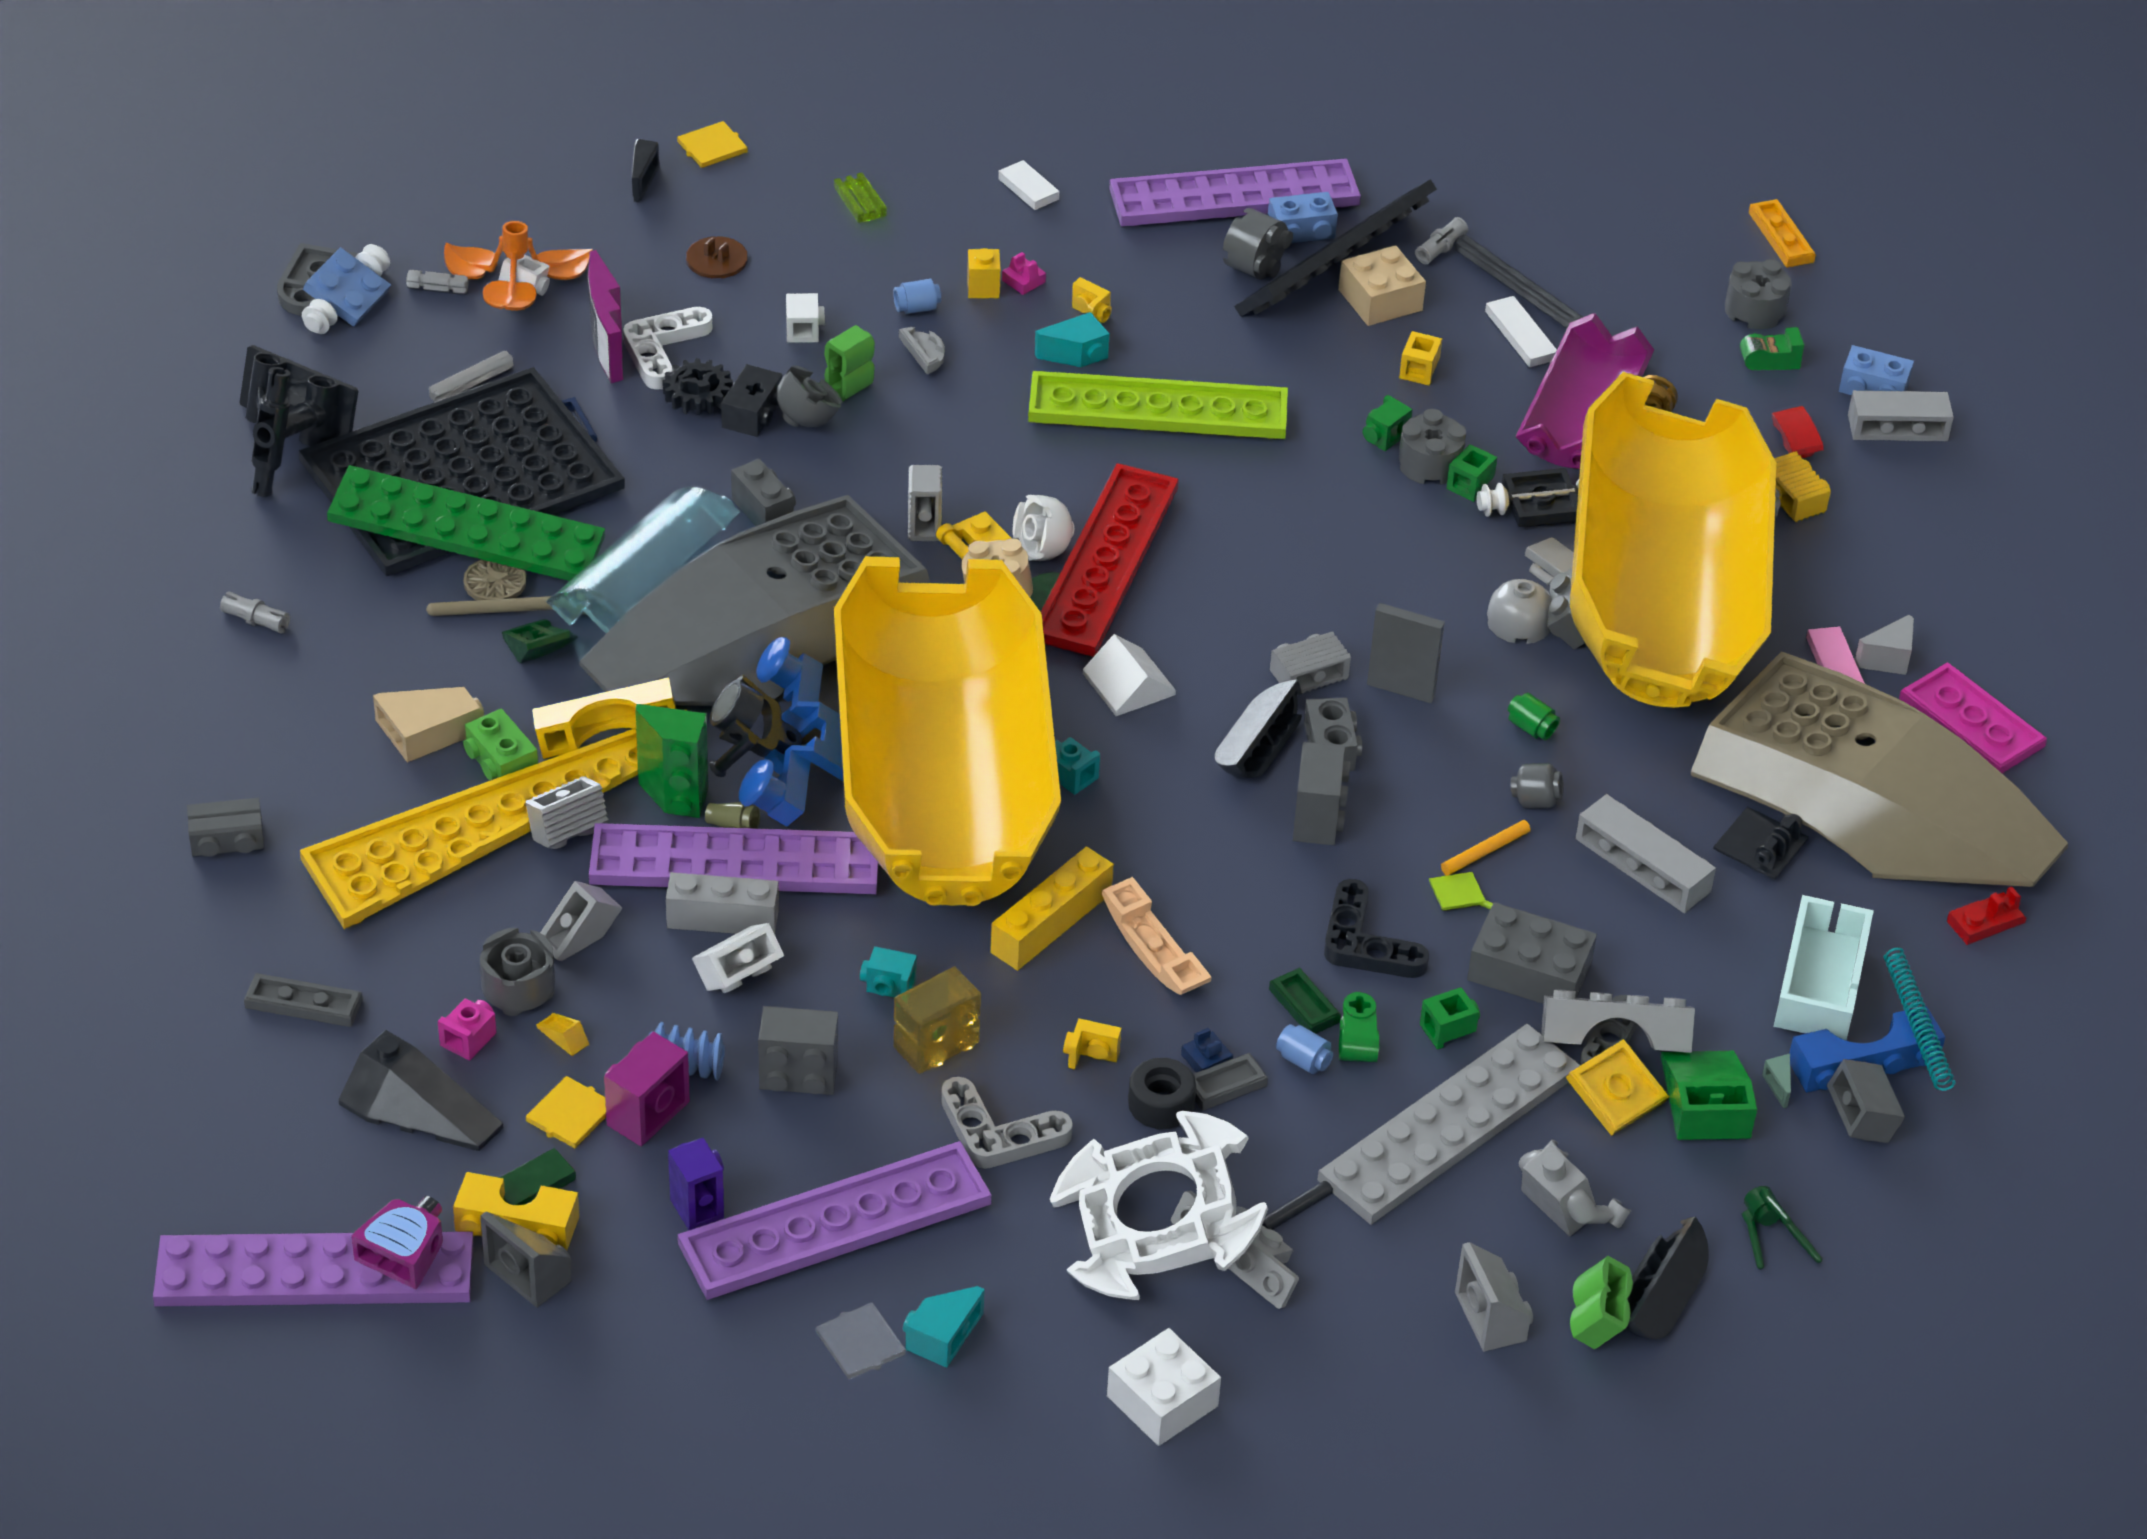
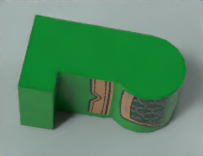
(1773, 351)

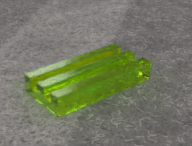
(865, 196)

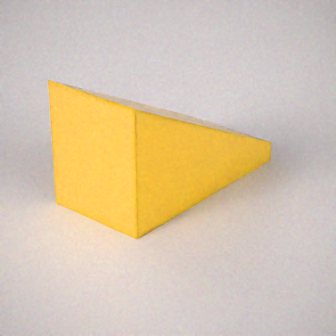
(564, 1032)

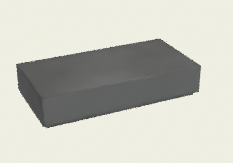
(1228, 1081)

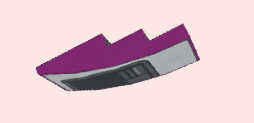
(605, 317)

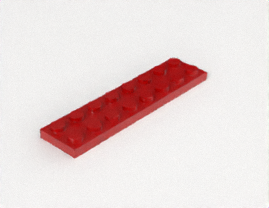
(1106, 558)

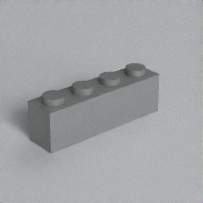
(1645, 853)

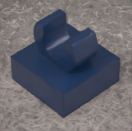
(1205, 1051)

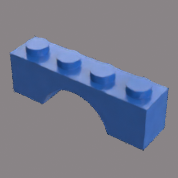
(1820, 1053)

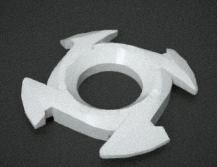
(1205, 1233)

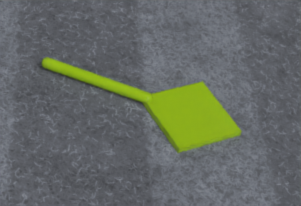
(1458, 891)

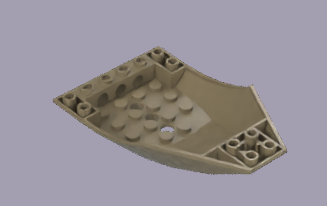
(1902, 807)

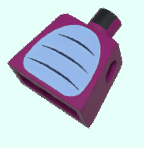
(401, 1240)

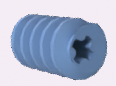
(701, 1052)

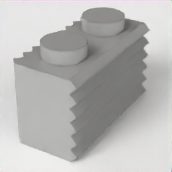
(924, 502)
(1311, 661)
(566, 812)

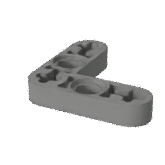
(998, 1138)

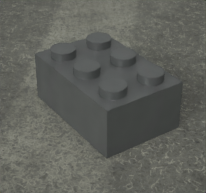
(1530, 954)

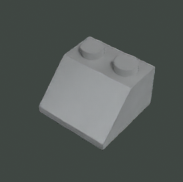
(1491, 1299)

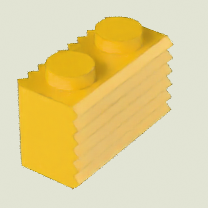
(1800, 488)

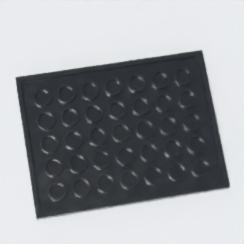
(490, 442)

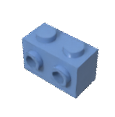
(1306, 215)
(1874, 371)

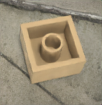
(1382, 285)

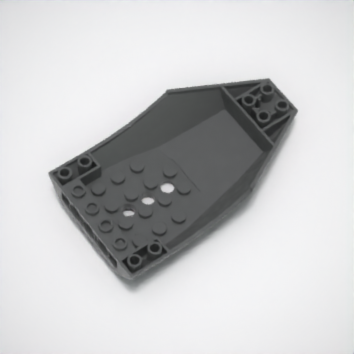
(724, 609)

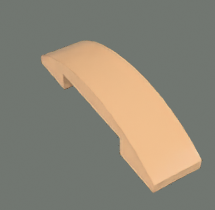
(1150, 940)

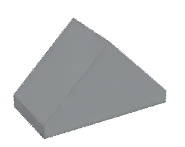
(1887, 648)

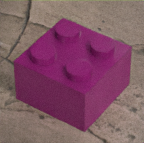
(646, 1088)

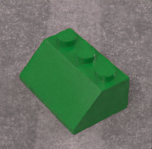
(673, 758)

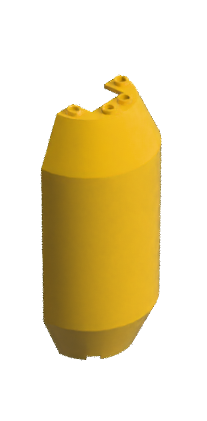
(1672, 545)
(945, 728)

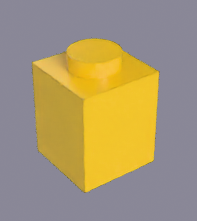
(983, 273)

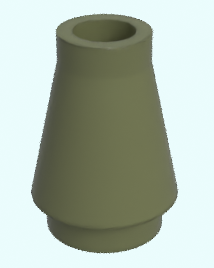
(732, 815)

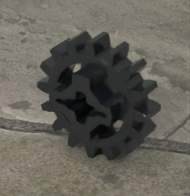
(696, 386)

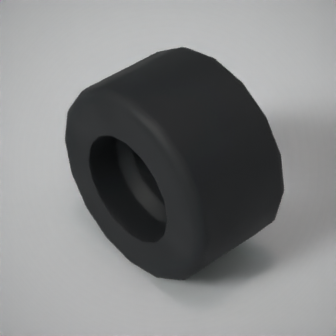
(1159, 1076)

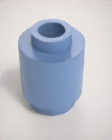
(917, 296)
(1304, 1048)

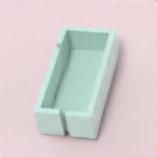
(1823, 968)

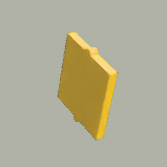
(712, 144)
(569, 1112)

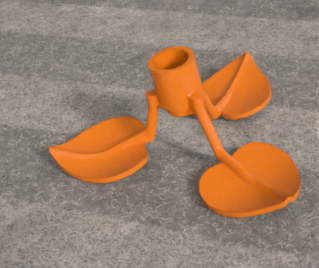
(514, 243)

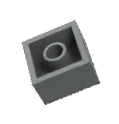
(1321, 793)
(798, 1050)

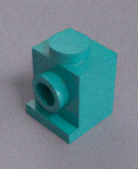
(1076, 765)
(889, 972)

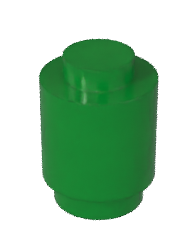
(1533, 716)

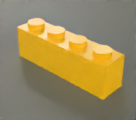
(1051, 908)

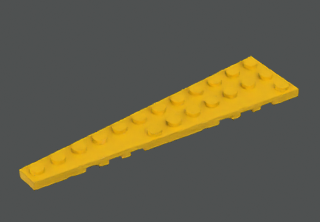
(417, 847)

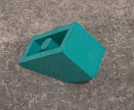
(1073, 341)
(943, 1324)

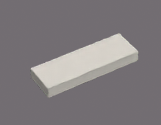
(1521, 331)

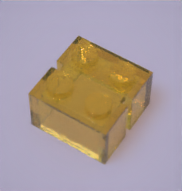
(937, 1020)

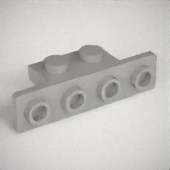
(1262, 1262)

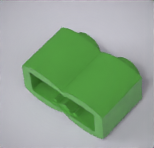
(850, 362)
(1601, 1302)

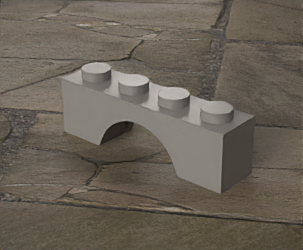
(1570, 1018)

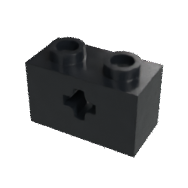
(751, 401)

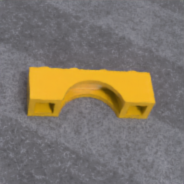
(570, 723)

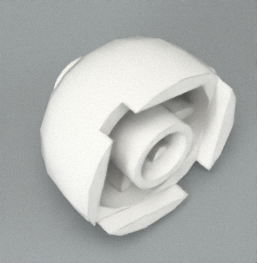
(1043, 527)

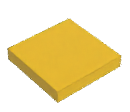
(1617, 1087)

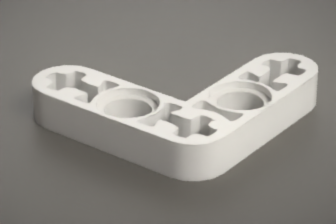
(641, 339)

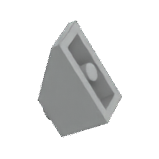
(580, 919)

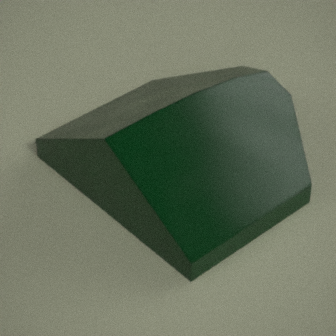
(536, 639)

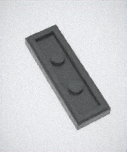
(303, 1000)

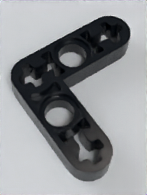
(1358, 944)

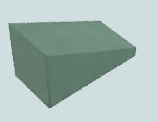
(1777, 1075)

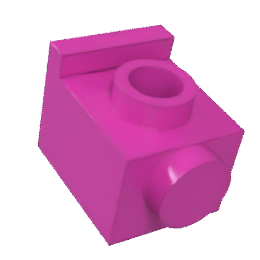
(472, 1023)

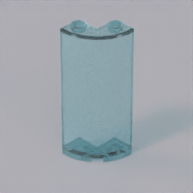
(644, 556)

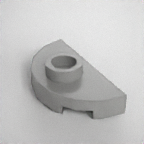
(924, 347)

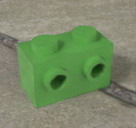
(498, 745)

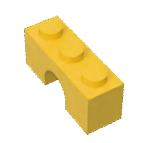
(551, 1213)

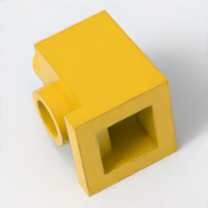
(1420, 358)

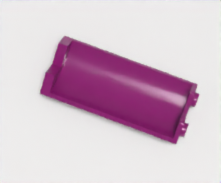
(1577, 376)

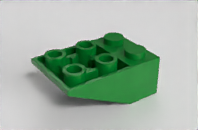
(1709, 1095)

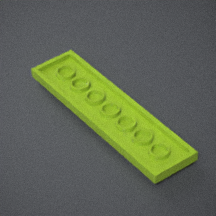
(1158, 404)

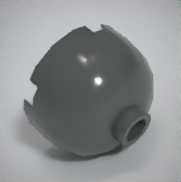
(806, 400)

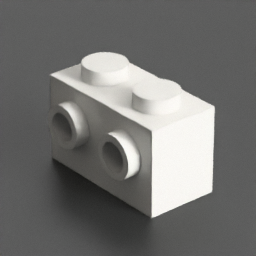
(738, 957)

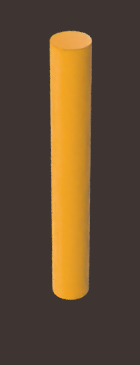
(1485, 847)

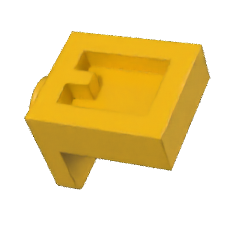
(1091, 298)
(1092, 1040)

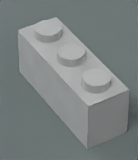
(1900, 415)
(720, 903)

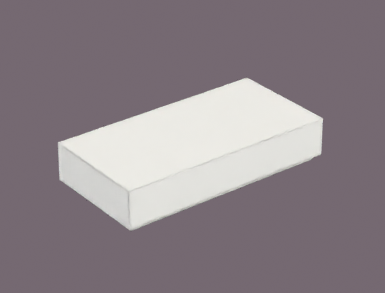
(1029, 185)

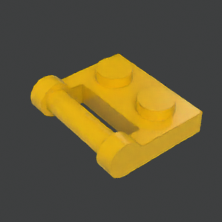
(976, 528)

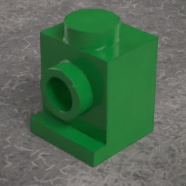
(1386, 423)
(1470, 471)
(1449, 1016)

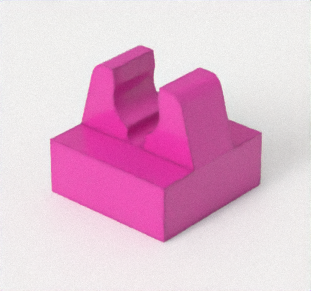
(1023, 274)

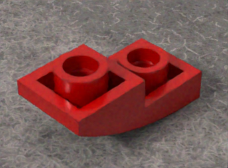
(1798, 431)

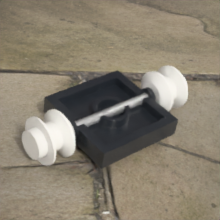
(1533, 497)

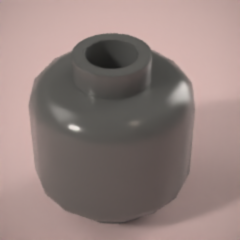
(1537, 785)

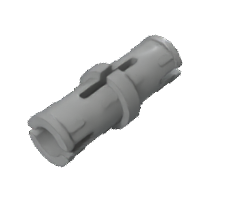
(1447, 236)
(255, 612)

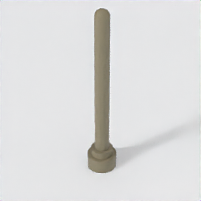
(489, 606)

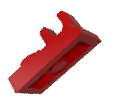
(1987, 916)

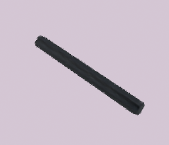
(1516, 281)

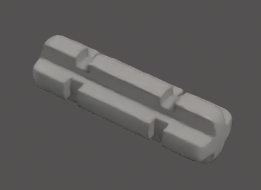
(437, 281)

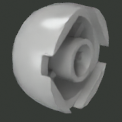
(1519, 611)

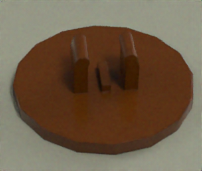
(716, 257)

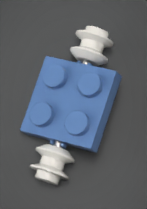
(346, 288)

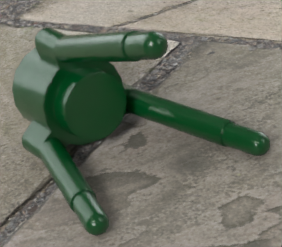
(1765, 1209)

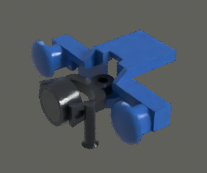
(782, 736)

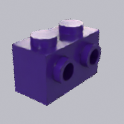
(696, 1183)

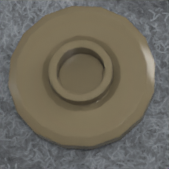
(493, 581)

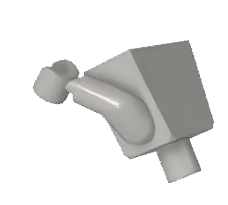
(1565, 1191)

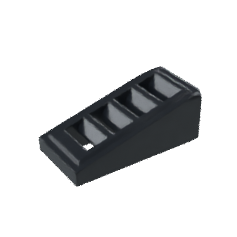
(644, 166)

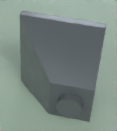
(524, 1259)

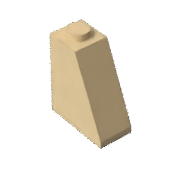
(425, 719)

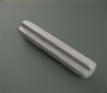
(471, 376)

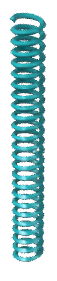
(1898, 961)

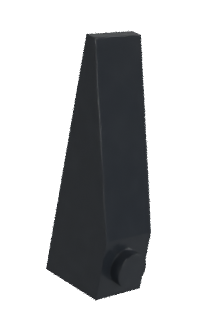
(407, 1089)

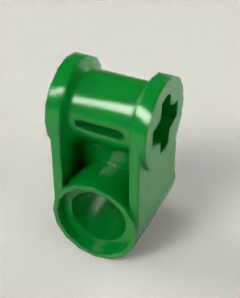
(1359, 1029)

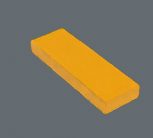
(1782, 233)

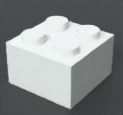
(1163, 1386)

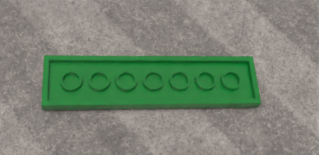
(464, 524)

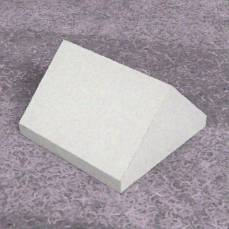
(1126, 677)

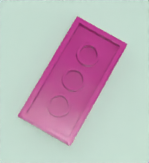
(1974, 717)

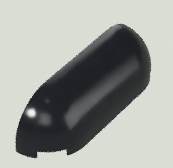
(1261, 731)
(1667, 1280)

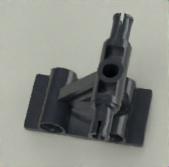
(286, 401)

